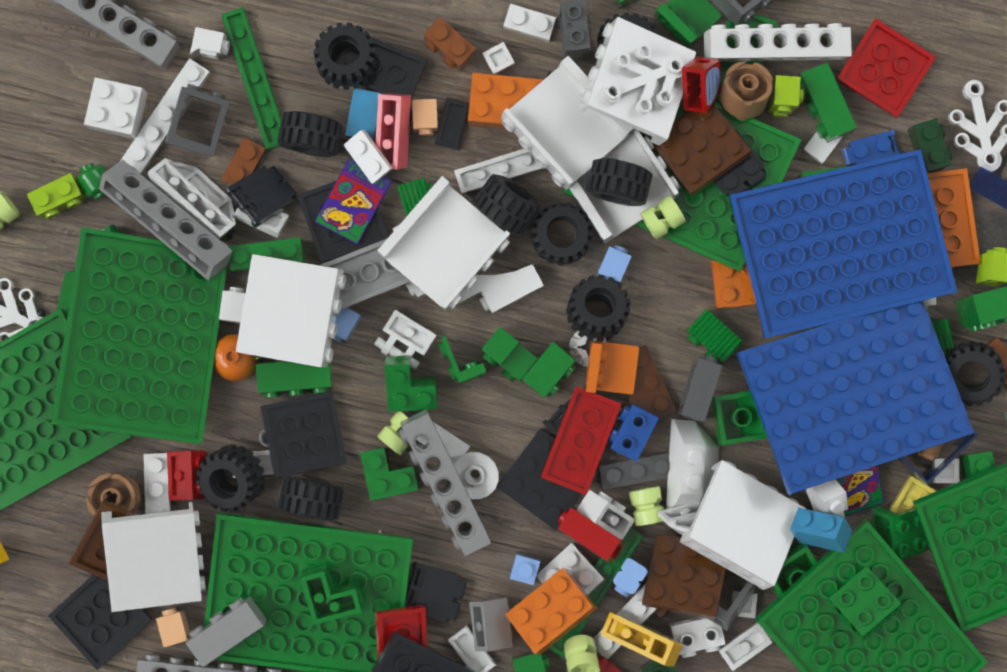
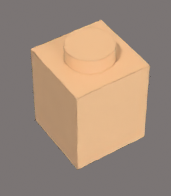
(425, 116)
(173, 627)

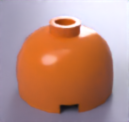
(231, 364)

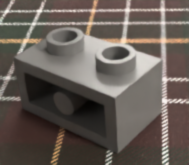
(490, 624)

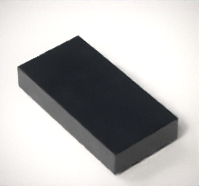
(452, 124)

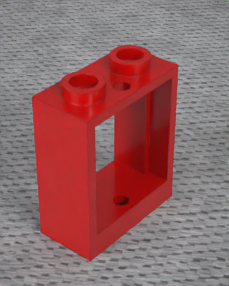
(590, 535)

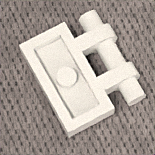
(407, 332)

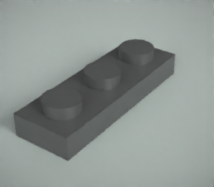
(634, 472)

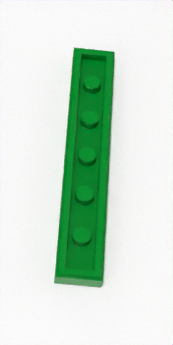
(254, 76)
(608, 572)

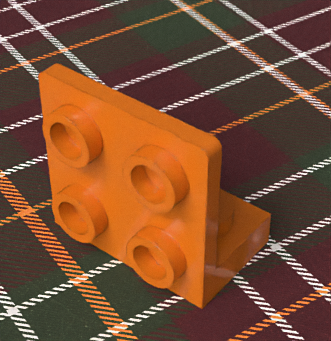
(611, 367)

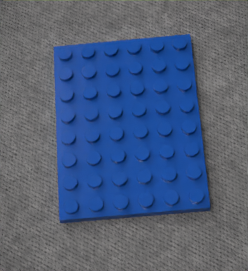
(842, 243)
(854, 395)

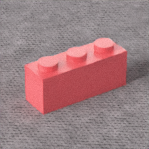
(393, 128)

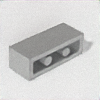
(225, 630)

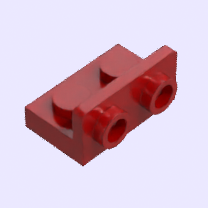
(183, 474)

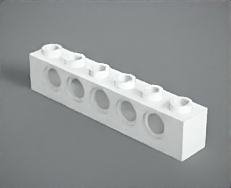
(837, 39)

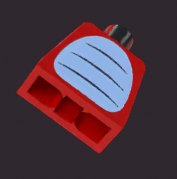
(701, 84)

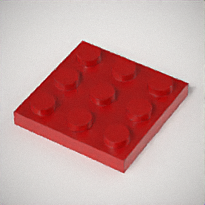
(885, 68)

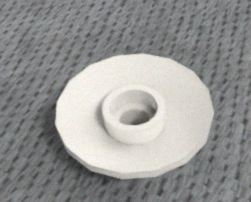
(482, 485)

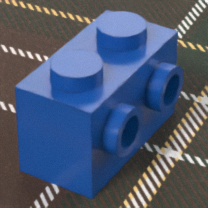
(633, 431)

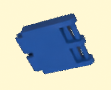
(871, 148)

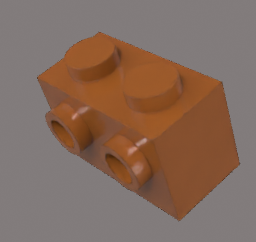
(449, 44)

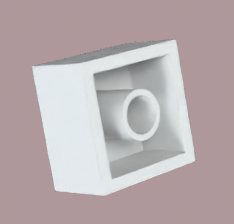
(115, 108)

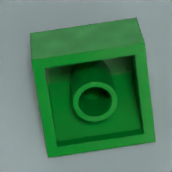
(736, 419)

